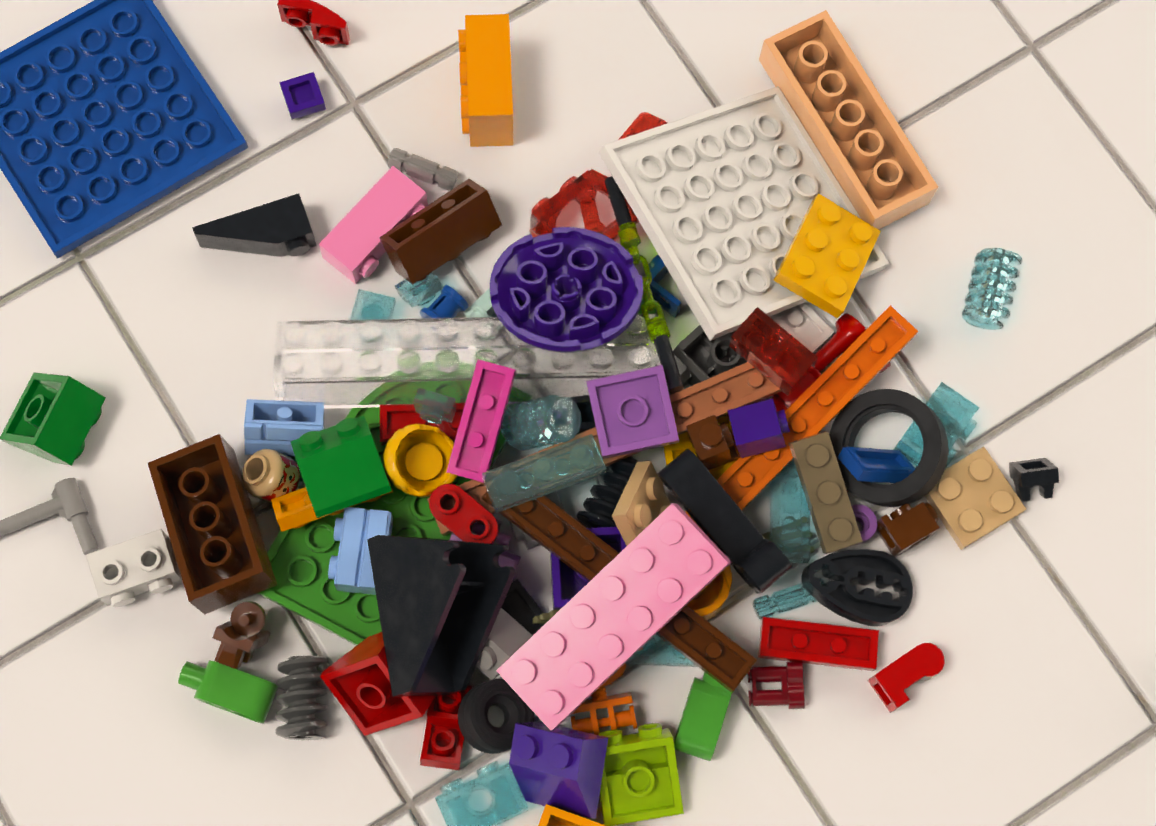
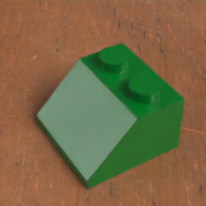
(53, 418)
(340, 466)

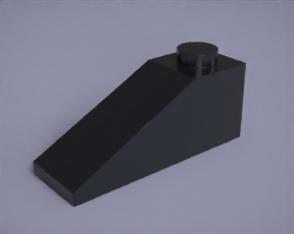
(268, 229)

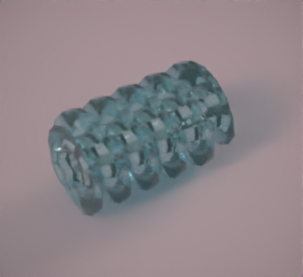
(991, 287)
(541, 422)

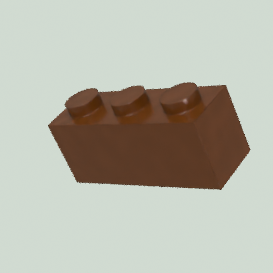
(441, 231)

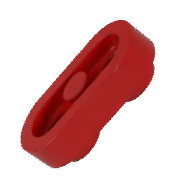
(463, 514)

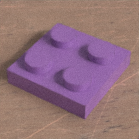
(632, 411)

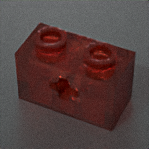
(773, 351)

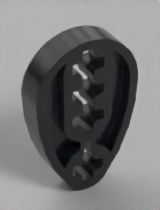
(862, 606)

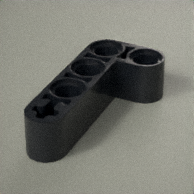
(719, 517)

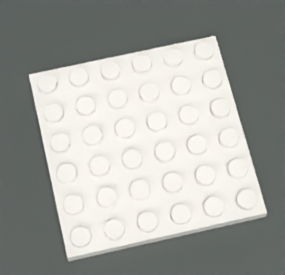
(726, 201)

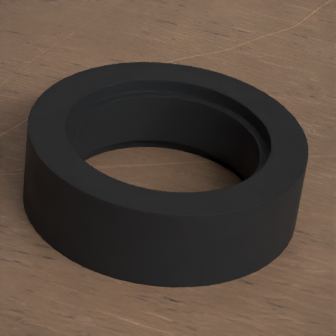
(934, 453)

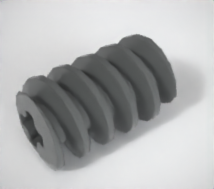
(300, 698)

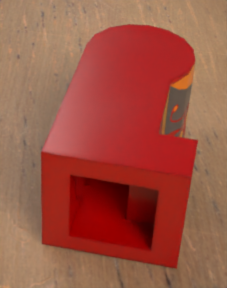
(916, 665)

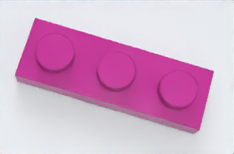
(481, 420)

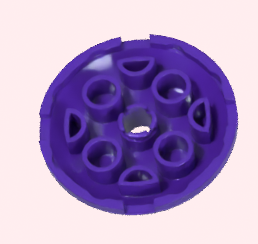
(566, 290)

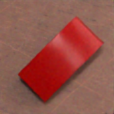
(324, 23)
(442, 737)

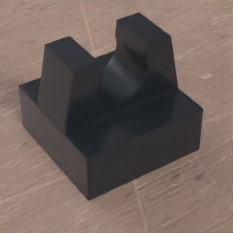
(1033, 473)

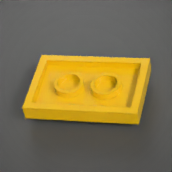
(827, 256)

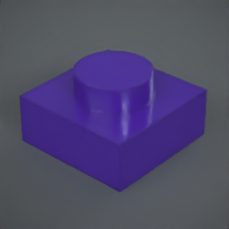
(302, 95)

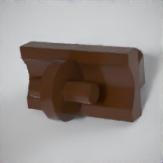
(241, 634)

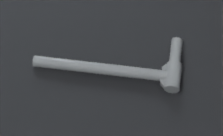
(68, 504)

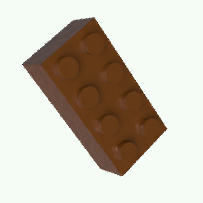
(211, 524)

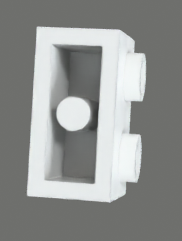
(133, 568)

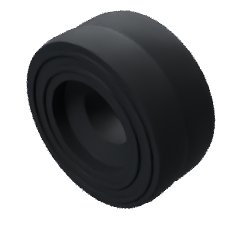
(474, 716)

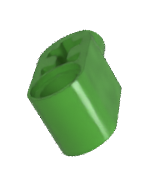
(230, 689)
(702, 718)

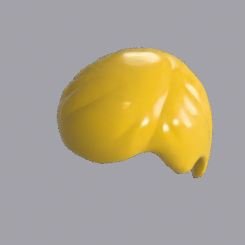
(418, 459)

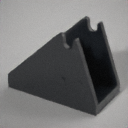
(436, 608)

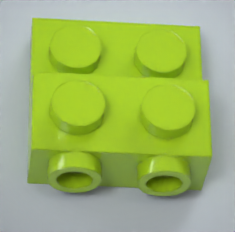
(640, 776)

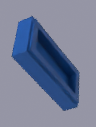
(876, 464)

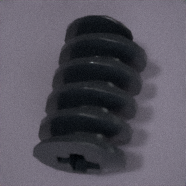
(606, 496)

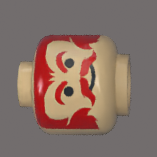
(270, 474)

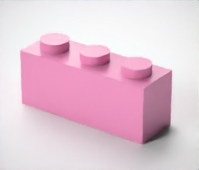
(355, 241)

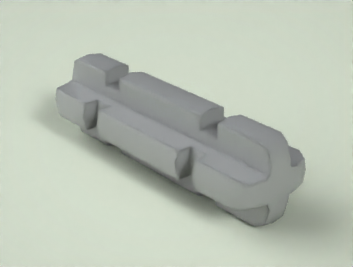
(423, 169)

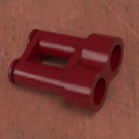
(791, 686)

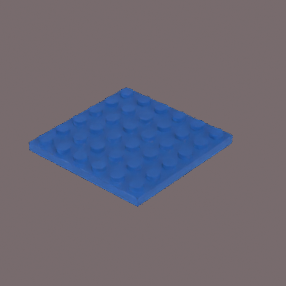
(105, 120)

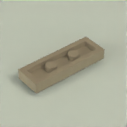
(825, 492)

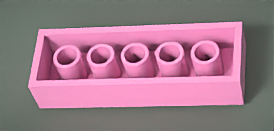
(613, 616)

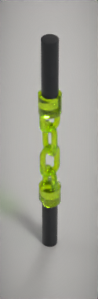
(657, 326)

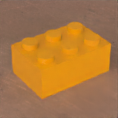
(486, 80)

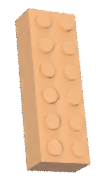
(848, 120)

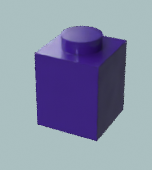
(758, 428)

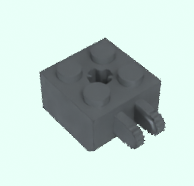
(698, 356)

